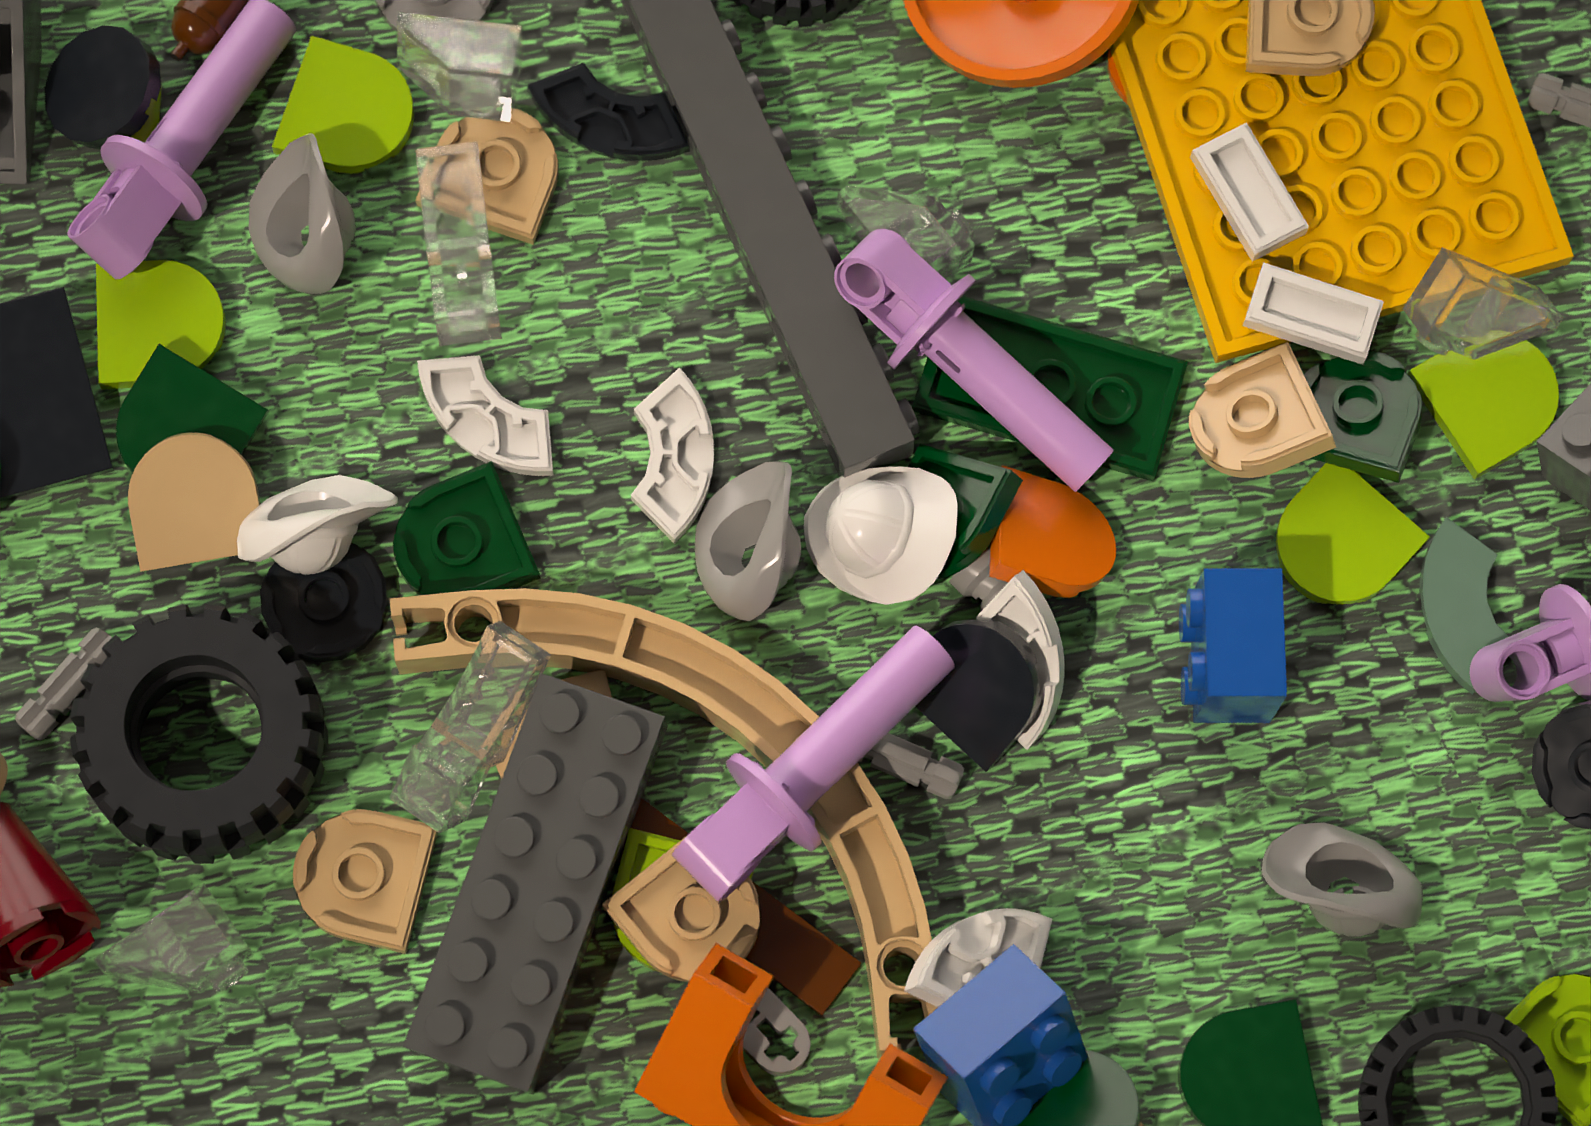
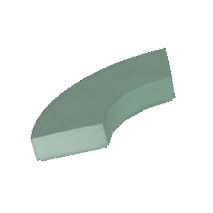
(1456, 599)

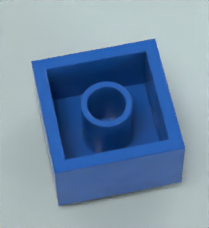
(1235, 645)
(1003, 1041)

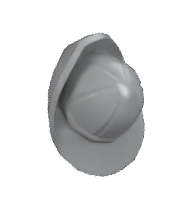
(288, 199)
(738, 516)
(1315, 854)

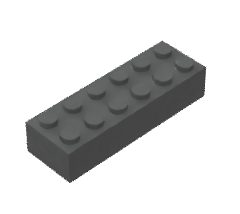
(536, 884)

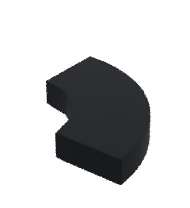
(607, 120)

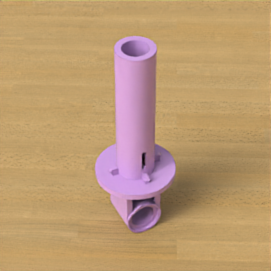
(154, 177)
(924, 314)
(1543, 655)
(777, 798)

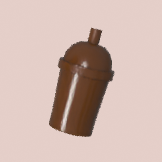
(201, 24)

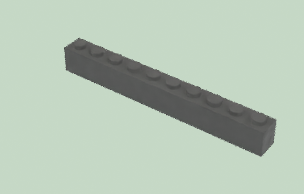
(774, 233)

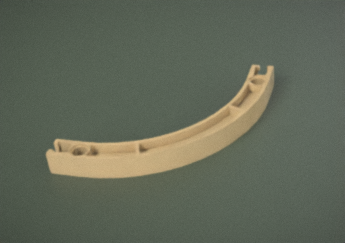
(737, 699)

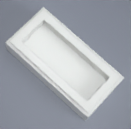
(1249, 192)
(1313, 313)

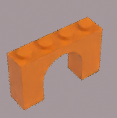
(703, 1073)

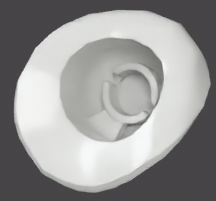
(310, 523)
(882, 532)

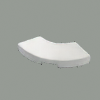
(484, 420)
(679, 458)
(1028, 613)
(972, 945)

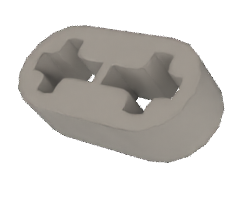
(781, 1020)

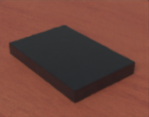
(46, 399)

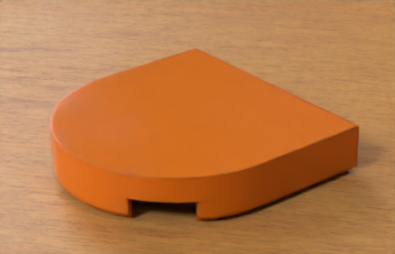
(1053, 538)

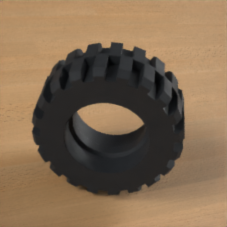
(148, 668)

